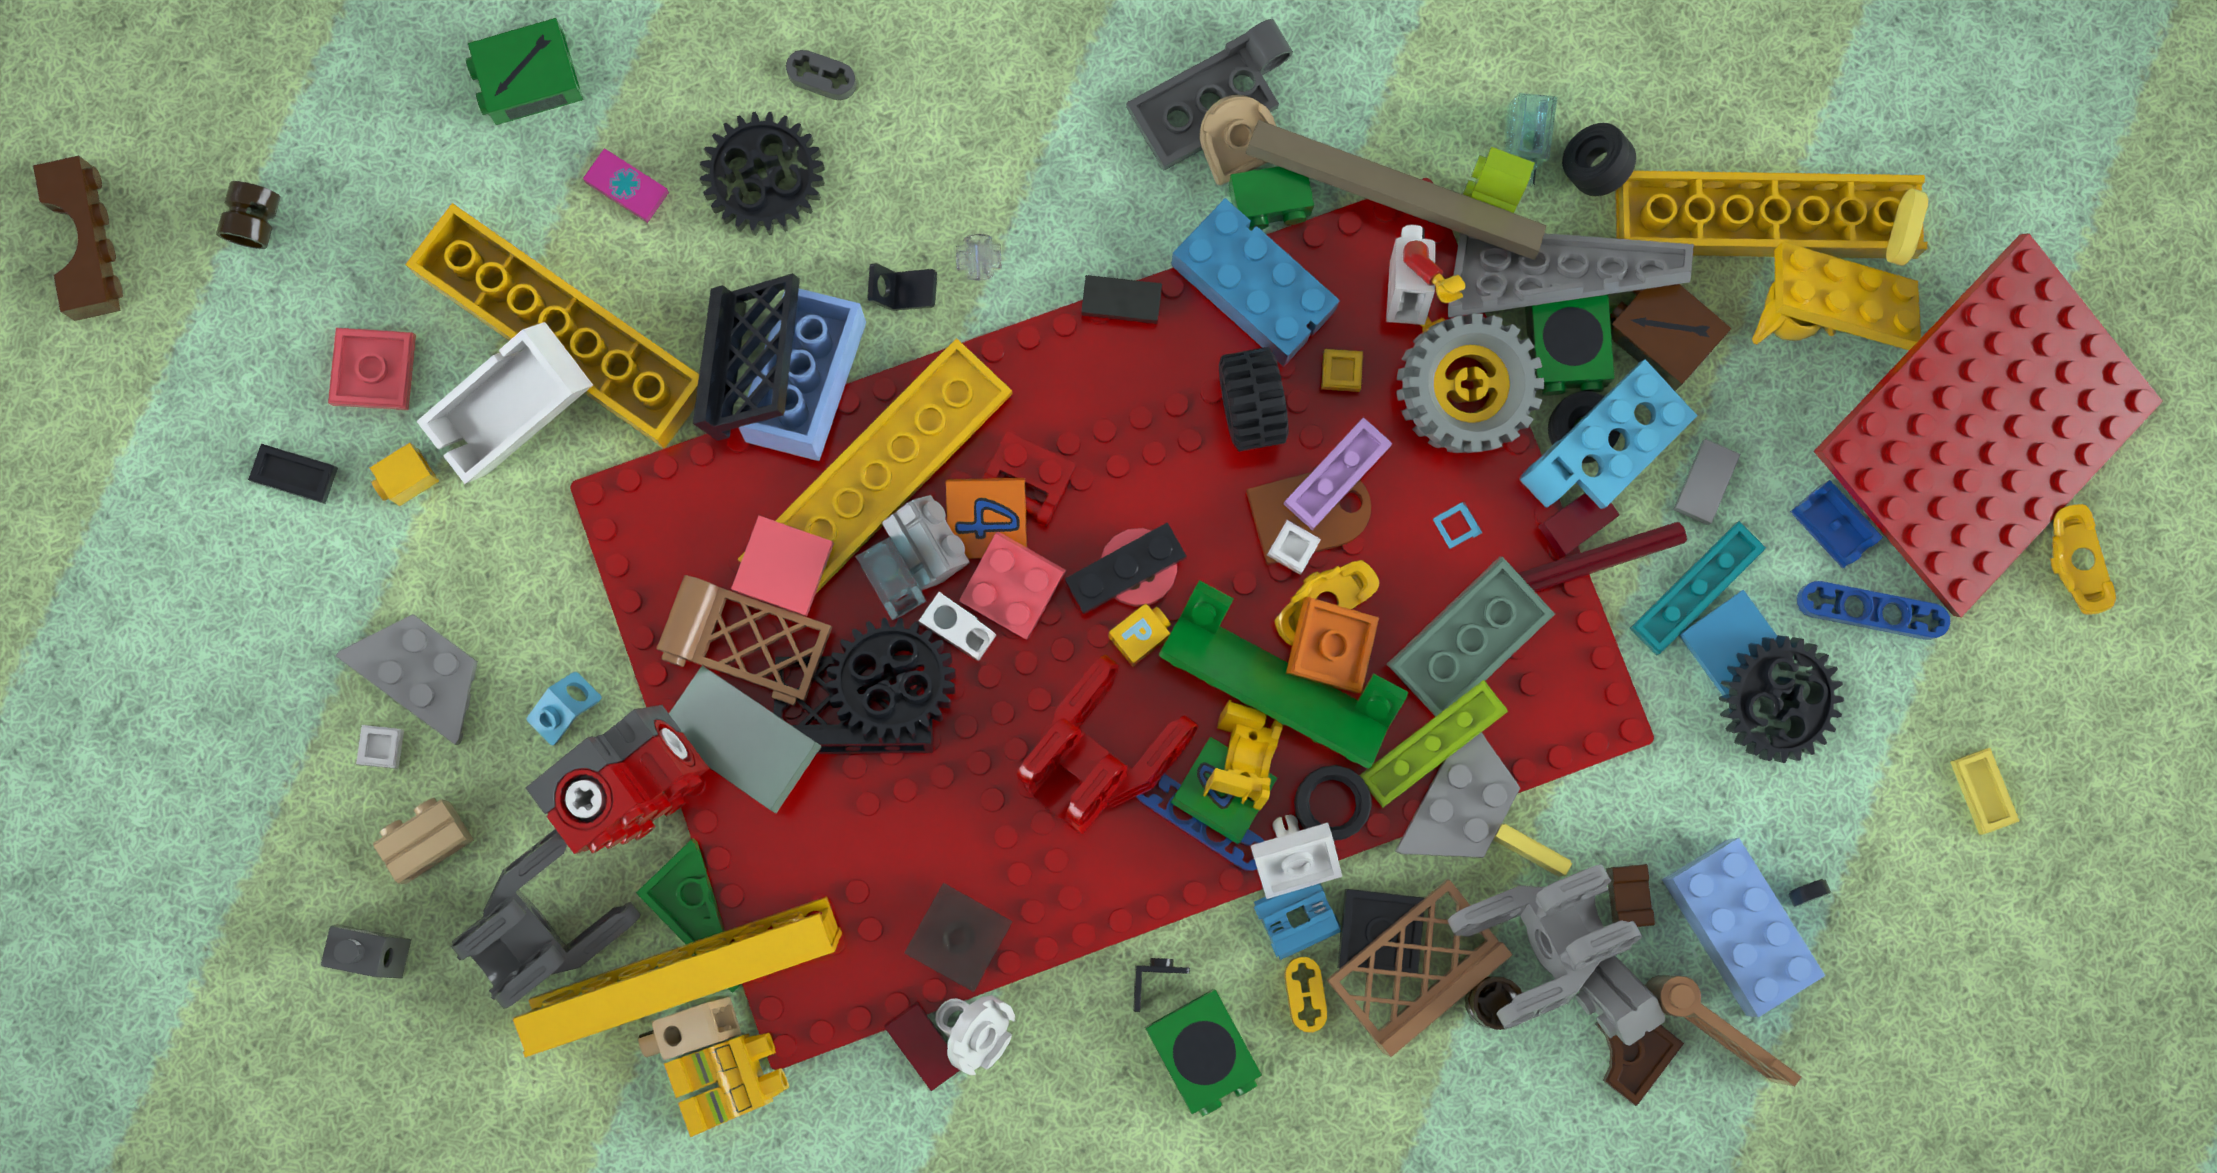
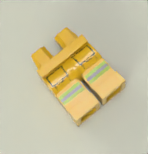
(739, 1079)

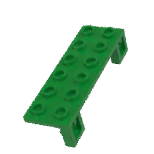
(1261, 681)

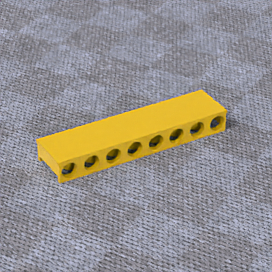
(1760, 210)
(678, 976)

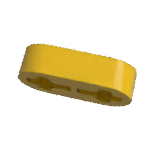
(1315, 994)

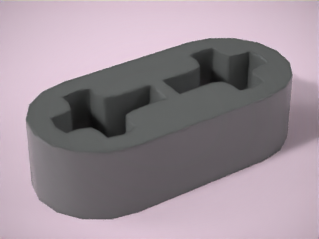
(823, 66)

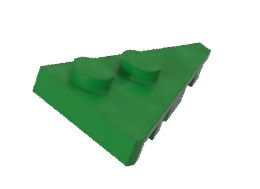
(684, 897)

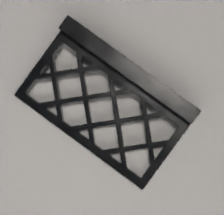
(724, 356)
(838, 738)

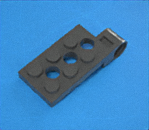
(1248, 55)

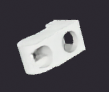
(957, 626)

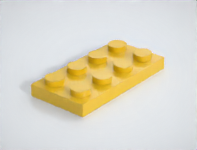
(1846, 296)

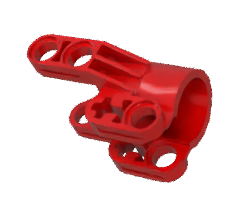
(1081, 777)

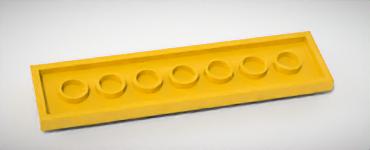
(897, 454)

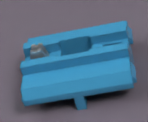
(1291, 940)

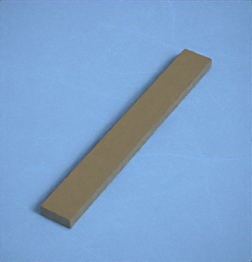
(1396, 189)

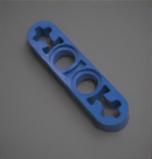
(1873, 606)
(1197, 828)

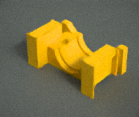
(1247, 756)

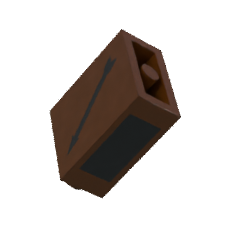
(1667, 330)

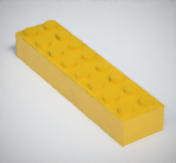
(516, 292)

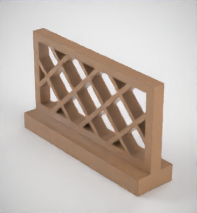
(1432, 1000)

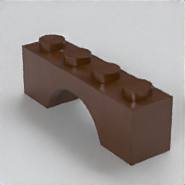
(87, 282)

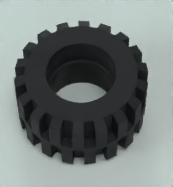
(1253, 399)

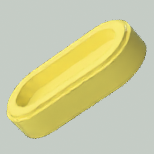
(1907, 227)

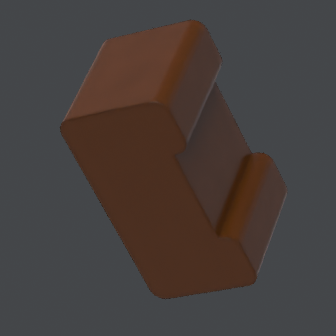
(1630, 895)

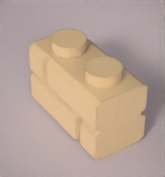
(422, 840)

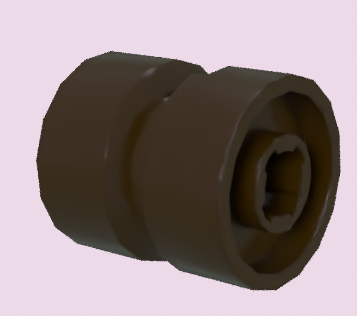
(244, 228)
(1488, 998)

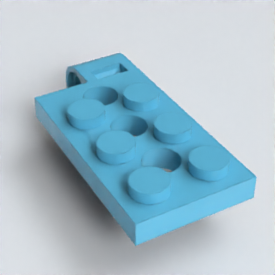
(1562, 463)

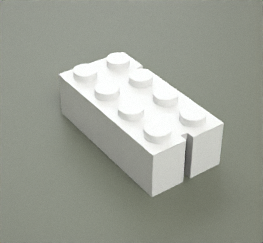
(505, 402)

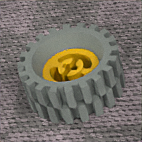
(1509, 383)

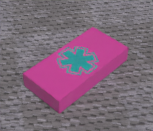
(625, 185)

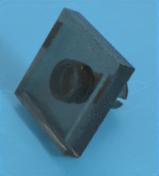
(958, 937)

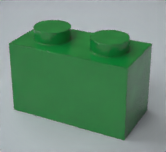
(1271, 196)

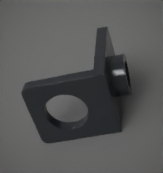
(903, 289)
(1158, 965)

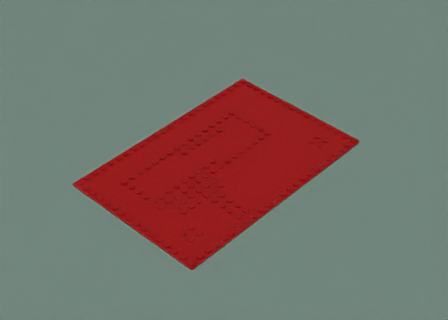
(1149, 449)

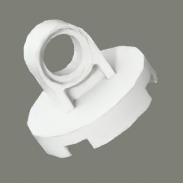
(979, 1032)

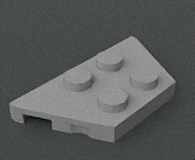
(418, 672)
(1462, 805)

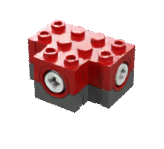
(619, 781)

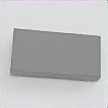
(1706, 482)

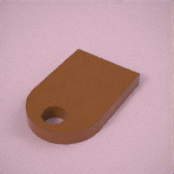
(1334, 530)

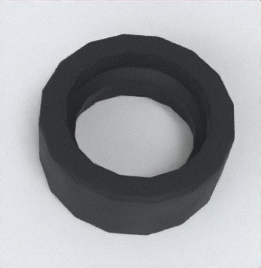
(1341, 774)

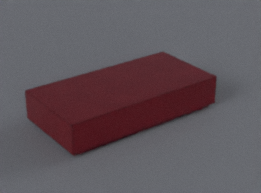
(1576, 523)
(922, 1045)

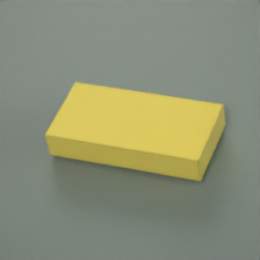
(1984, 791)
(1532, 850)

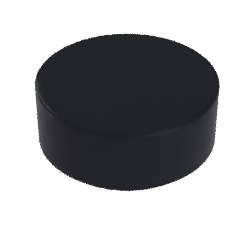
(1809, 892)

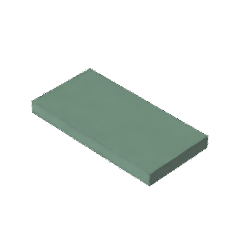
(1471, 637)
(743, 739)

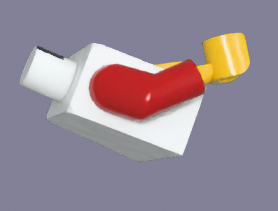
(1414, 280)

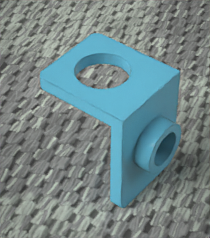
(558, 709)

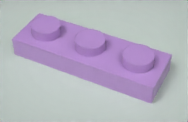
(1337, 473)

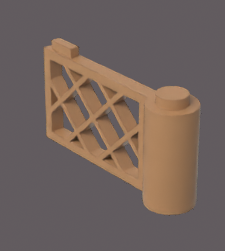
(693, 627)
(1682, 998)

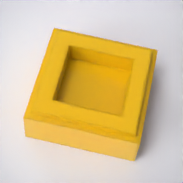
(1342, 370)

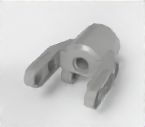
(1561, 931)

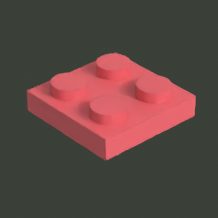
(1012, 585)

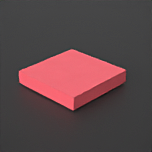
(372, 369)
(782, 566)

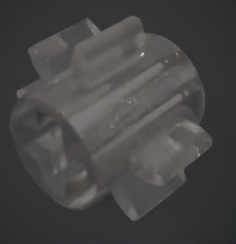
(978, 257)

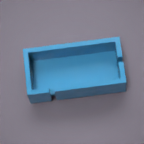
(1254, 282)

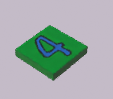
(1216, 809)

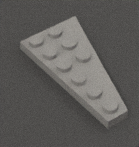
(1563, 271)

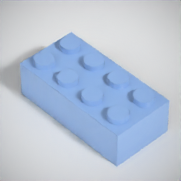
(821, 359)
(1743, 928)

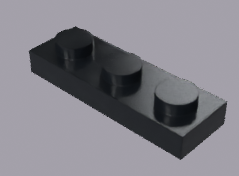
(1125, 568)

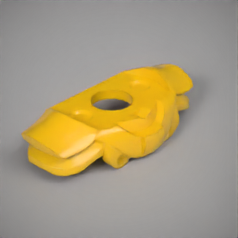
(1349, 584)
(2090, 588)

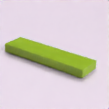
(1433, 743)

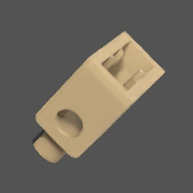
(691, 1029)

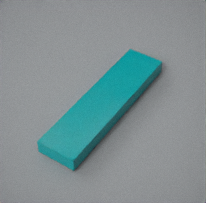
(1697, 588)

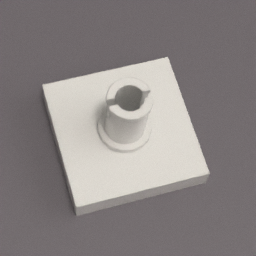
(1296, 858)

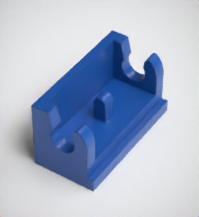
(1836, 524)

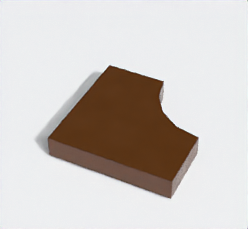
(1638, 1066)

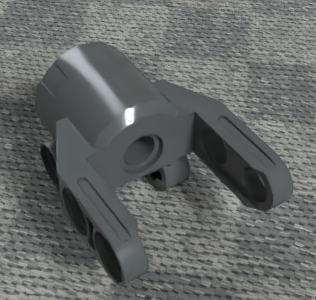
(518, 943)

